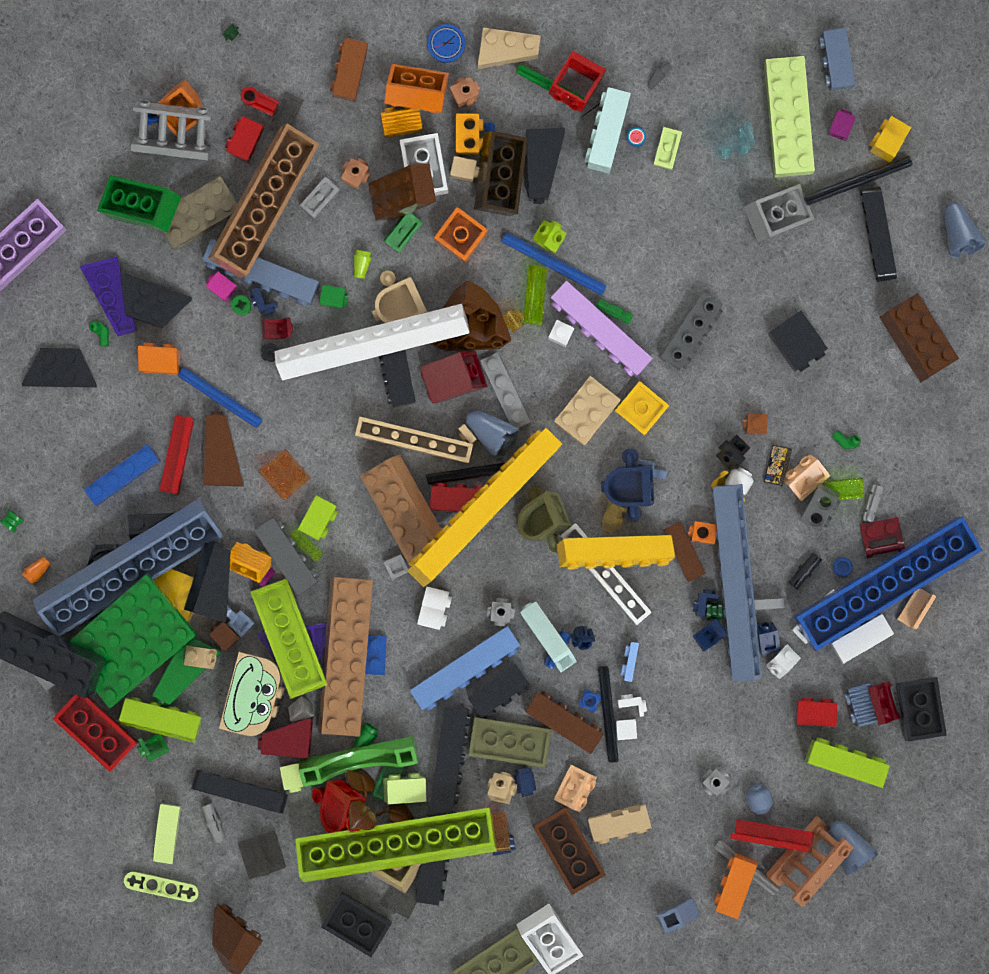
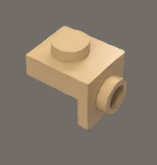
(200, 657)

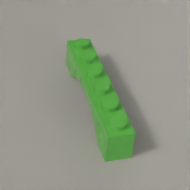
(390, 753)

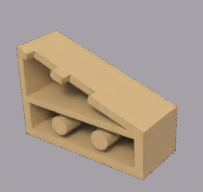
(507, 47)
(619, 823)

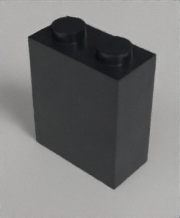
(798, 342)

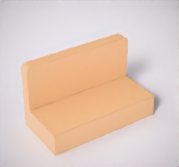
(916, 608)

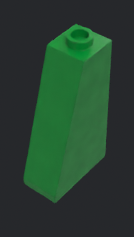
(179, 676)

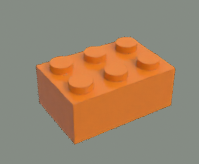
(416, 88)

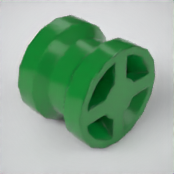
(241, 309)
(11, 521)

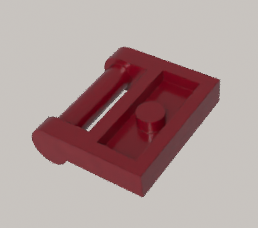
(879, 531)
(883, 703)

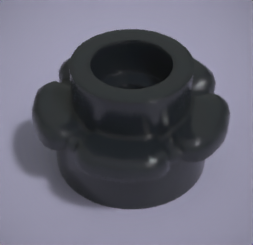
(265, 349)

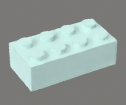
(608, 131)

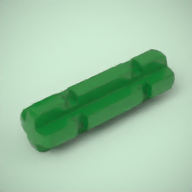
(614, 311)

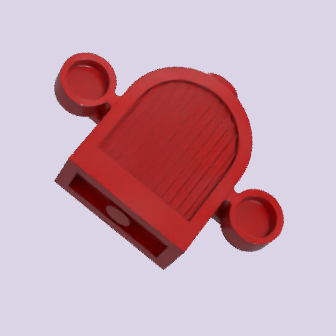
(335, 805)

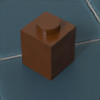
(223, 635)

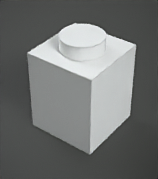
(561, 333)

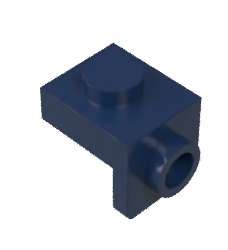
(257, 300)
(700, 605)
(710, 635)

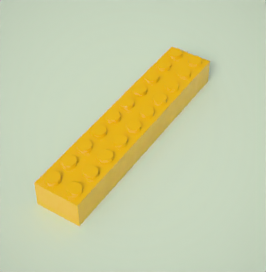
(481, 510)

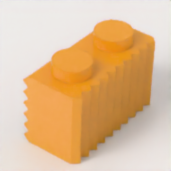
(401, 121)
(249, 562)

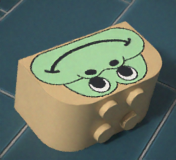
(252, 695)

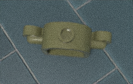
(543, 518)

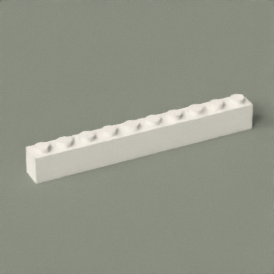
(372, 342)

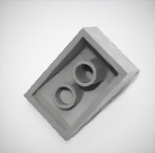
(778, 213)

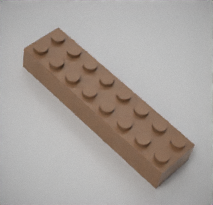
(263, 201)
(345, 656)

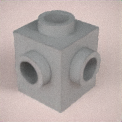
(500, 620)
(708, 778)

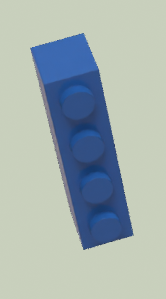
(122, 475)

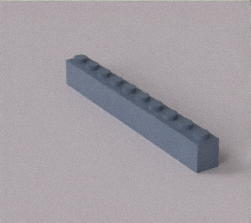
(737, 582)

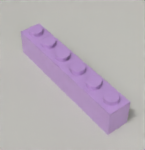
(601, 329)

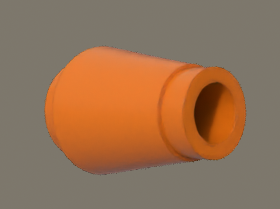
(36, 570)

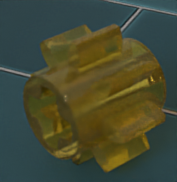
(513, 320)

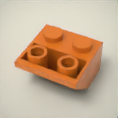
(159, 359)

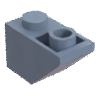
(678, 915)

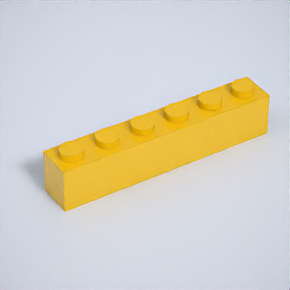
(615, 551)

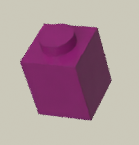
(841, 124)

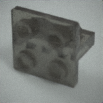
(262, 855)

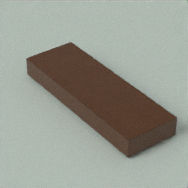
(685, 552)

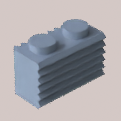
(861, 705)

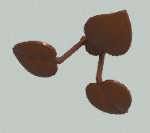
(359, 814)

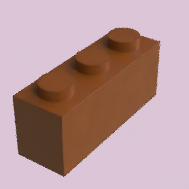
(349, 69)

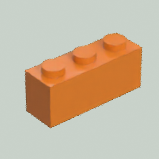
(735, 885)

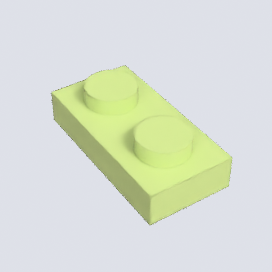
(667, 148)

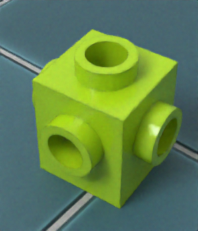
(549, 235)

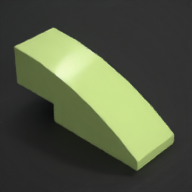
(166, 833)

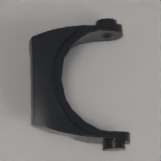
(96, 549)

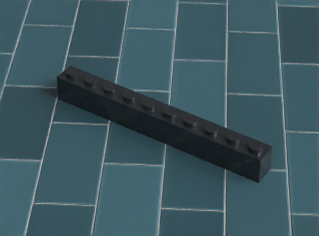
(444, 796)

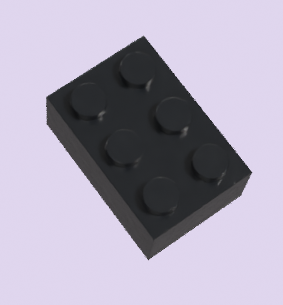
(921, 709)
(356, 924)

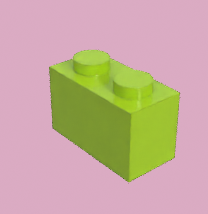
(318, 518)

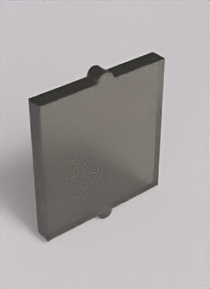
(401, 902)

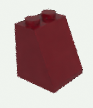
(453, 376)
(288, 741)

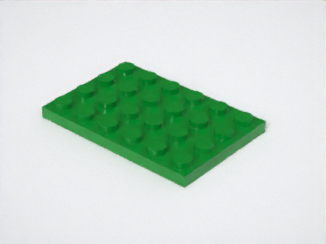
(135, 638)

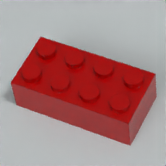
(96, 731)

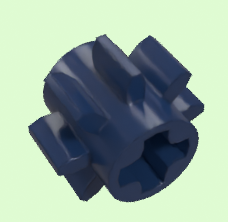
(582, 637)

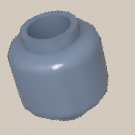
(759, 799)

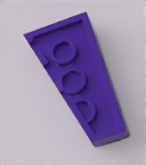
(107, 287)

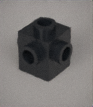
(732, 452)

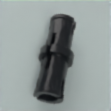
(805, 571)

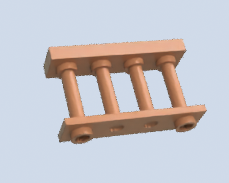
(792, 859)

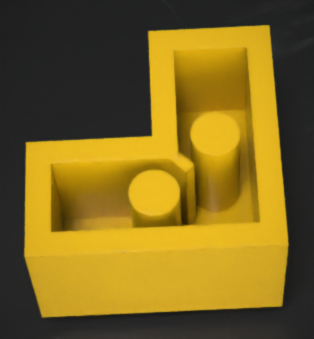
(890, 139)

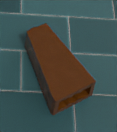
(221, 459)

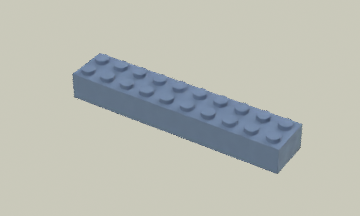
(119, 570)

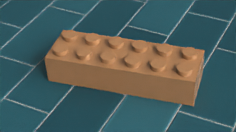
(401, 506)

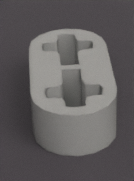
(769, 604)

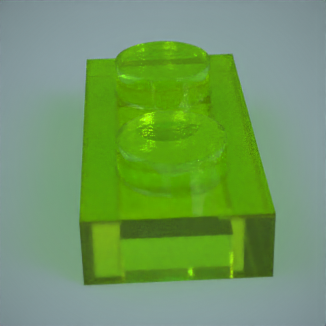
(848, 488)

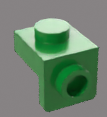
(152, 747)

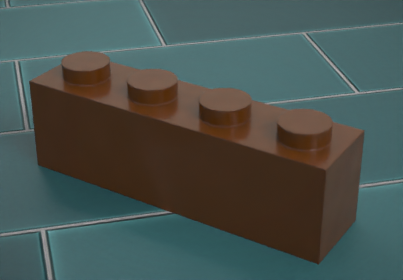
(563, 722)

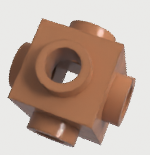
(465, 98)
(355, 180)

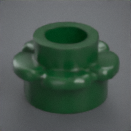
(231, 32)

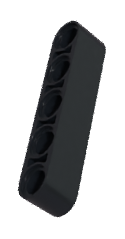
(879, 234)
(239, 791)

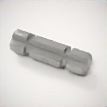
(872, 503)

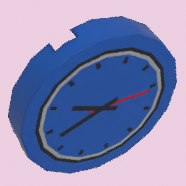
(446, 43)

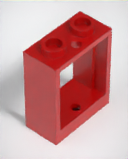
(584, 67)

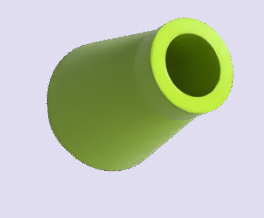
(361, 263)

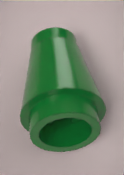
(367, 735)

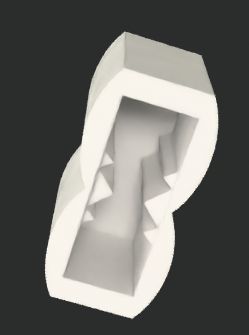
(433, 608)

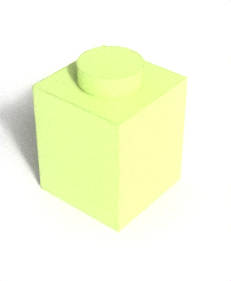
(291, 777)

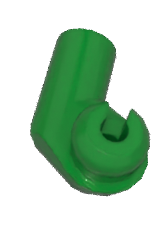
(102, 331)
(846, 442)

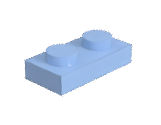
(628, 669)

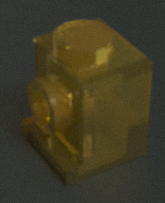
(612, 517)

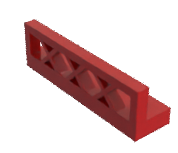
(177, 454)
(773, 835)

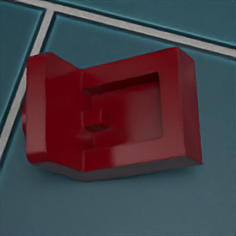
(277, 328)

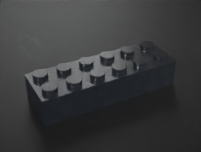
(49, 656)

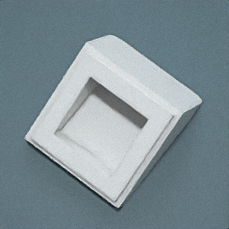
(300, 710)
(626, 729)

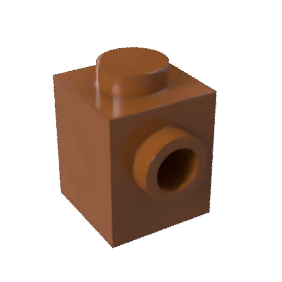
(755, 424)

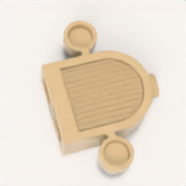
(397, 300)

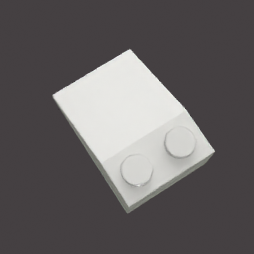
(549, 940)

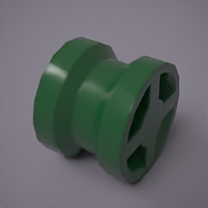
(714, 611)

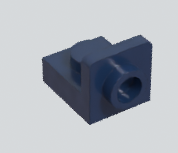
(768, 638)

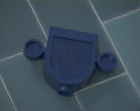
(630, 485)

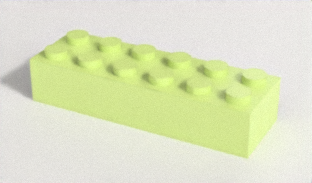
(789, 116)

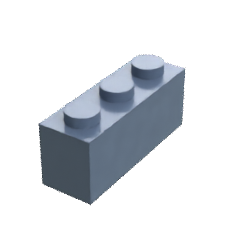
(837, 59)

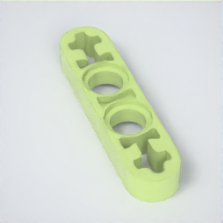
(161, 888)

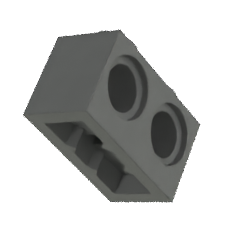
(816, 505)

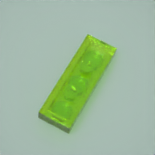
(535, 295)

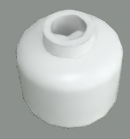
(740, 476)

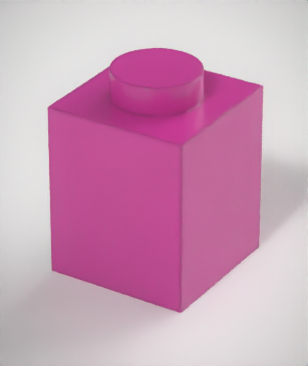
(221, 286)

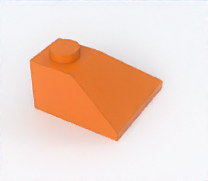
(183, 96)

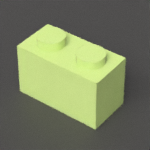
(404, 789)

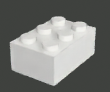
(426, 151)

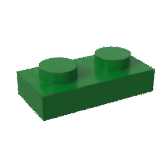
(402, 232)

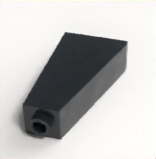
(542, 160)
(211, 583)

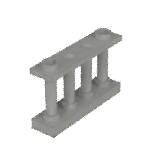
(161, 145)

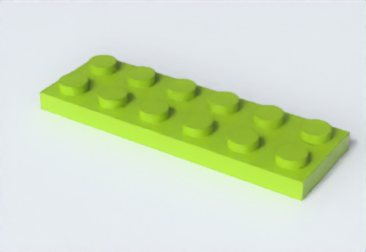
(288, 638)

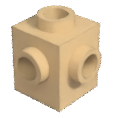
(501, 787)

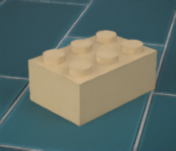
(587, 411)

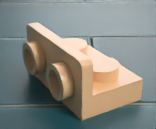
(806, 477)
(575, 788)

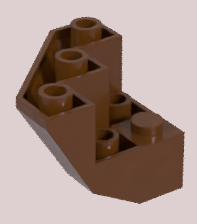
(484, 318)
(233, 940)

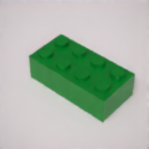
(139, 203)

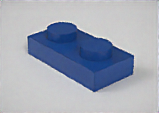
(376, 655)

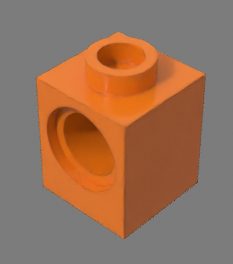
(711, 529)

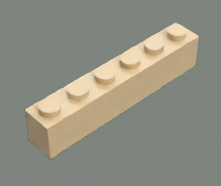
(414, 440)

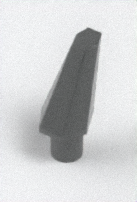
(659, 74)

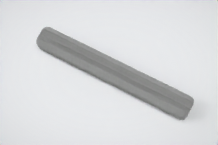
(760, 878)

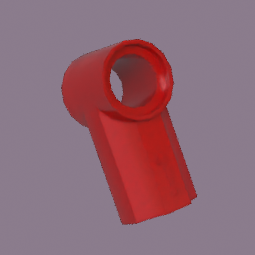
(261, 101)

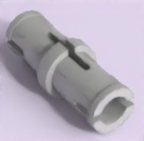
(213, 823)

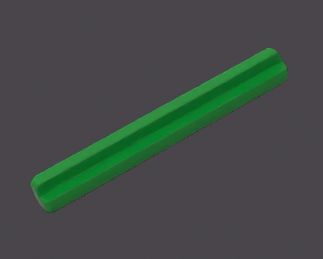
(539, 79)

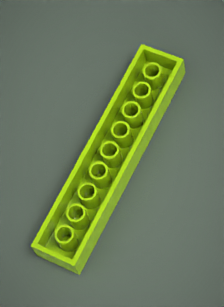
(396, 845)

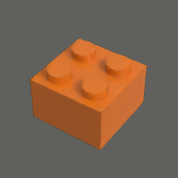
(461, 235)

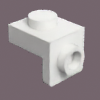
(783, 662)
(628, 700)

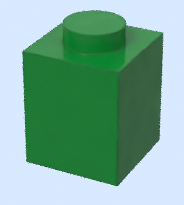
(333, 297)

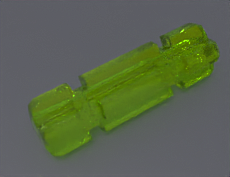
(306, 545)

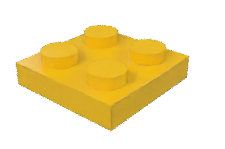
(642, 408)

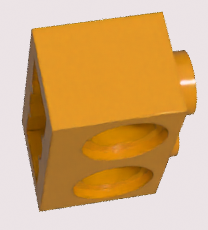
(464, 134)

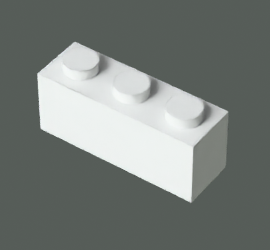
(861, 638)

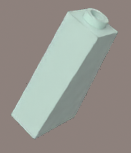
(548, 636)

